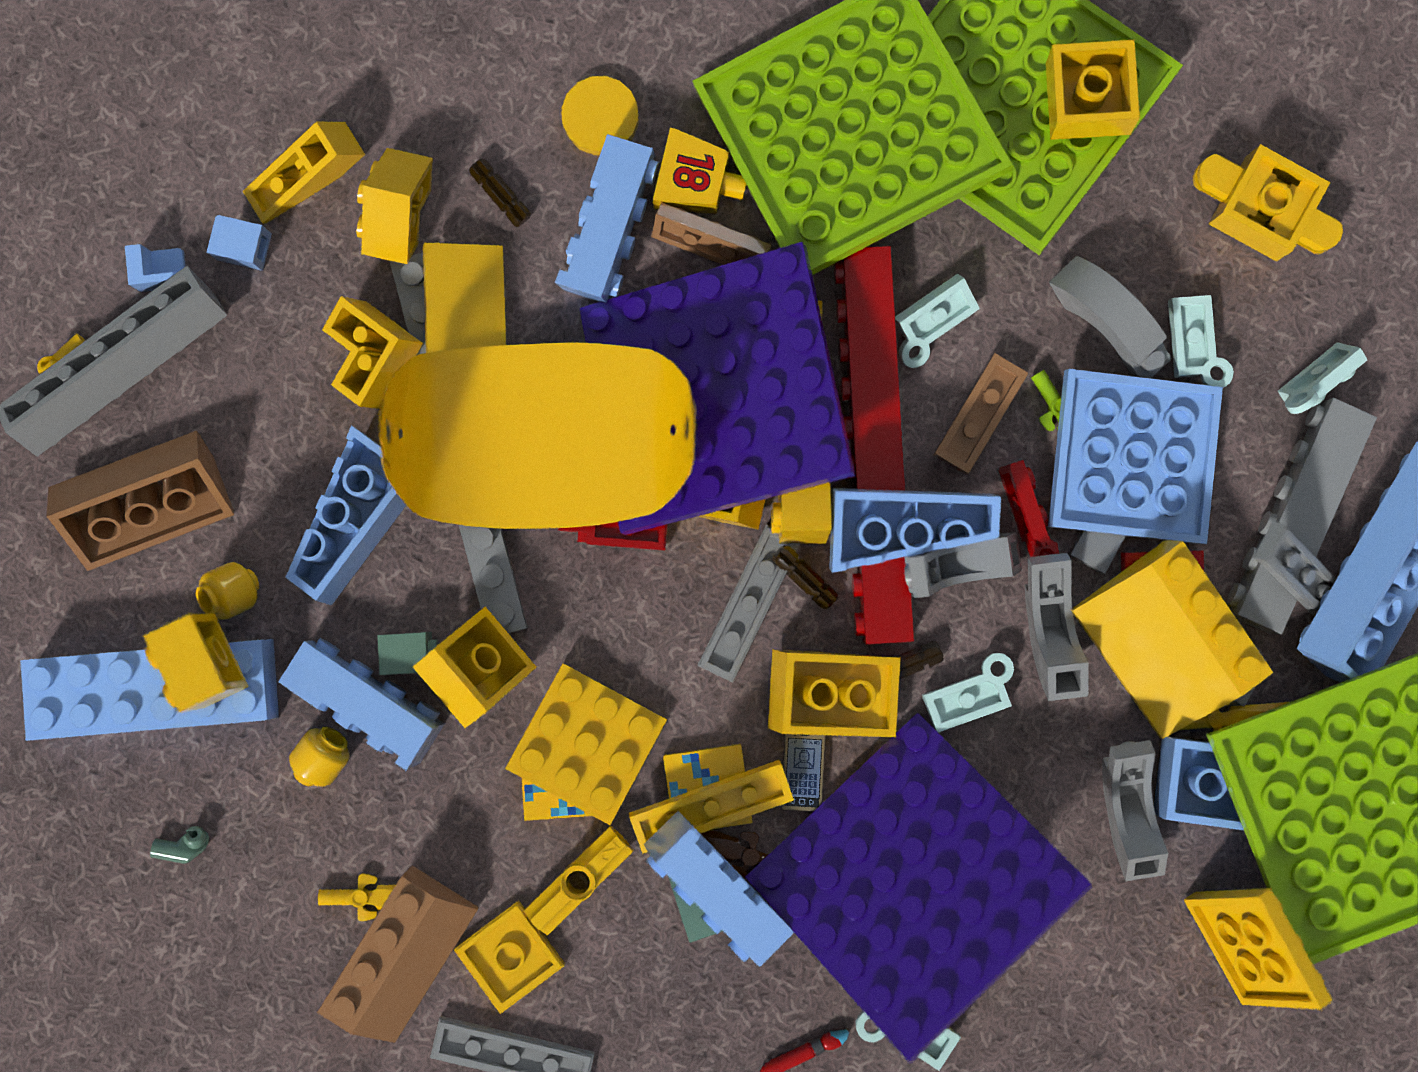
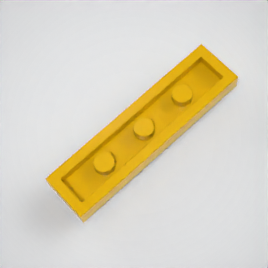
(717, 802)

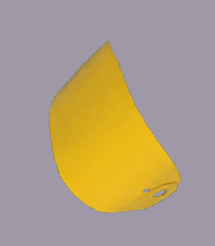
(537, 434)

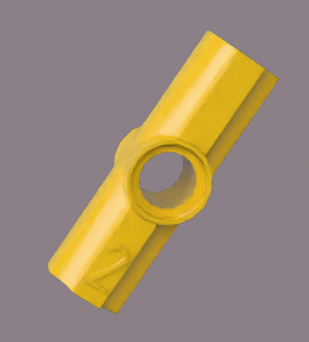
(561, 897)

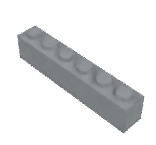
(110, 362)
(1305, 505)

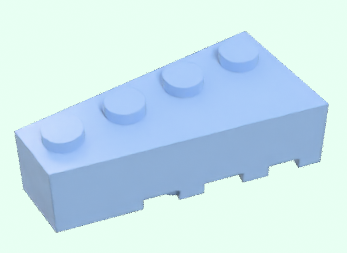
(608, 220)
(347, 522)
(896, 524)
(363, 702)
(717, 889)

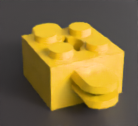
(1277, 190)

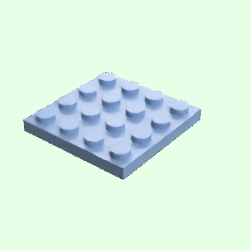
(1135, 456)

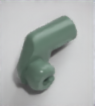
(184, 849)

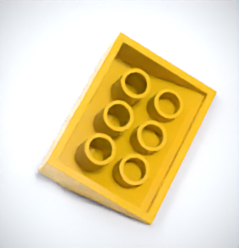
(1171, 639)

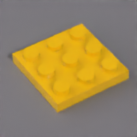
(586, 744)
(1258, 948)

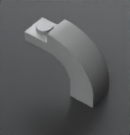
(1114, 313)
(961, 564)
(1052, 629)
(1131, 810)

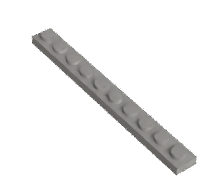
(483, 546)

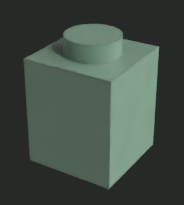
(402, 651)

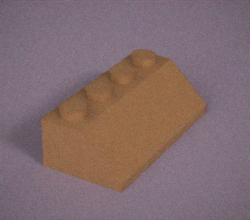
(139, 501)
(398, 958)

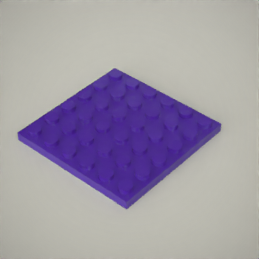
(756, 375)
(917, 886)

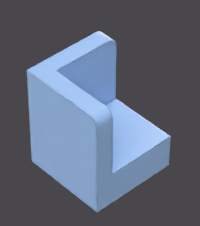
(239, 242)
(151, 268)

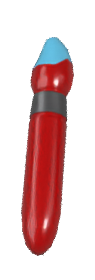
(807, 1051)

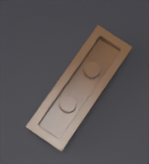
(704, 237)
(980, 413)

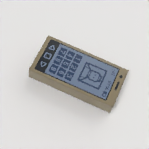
(804, 770)

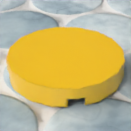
(597, 109)

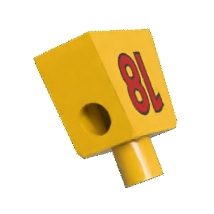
(695, 175)

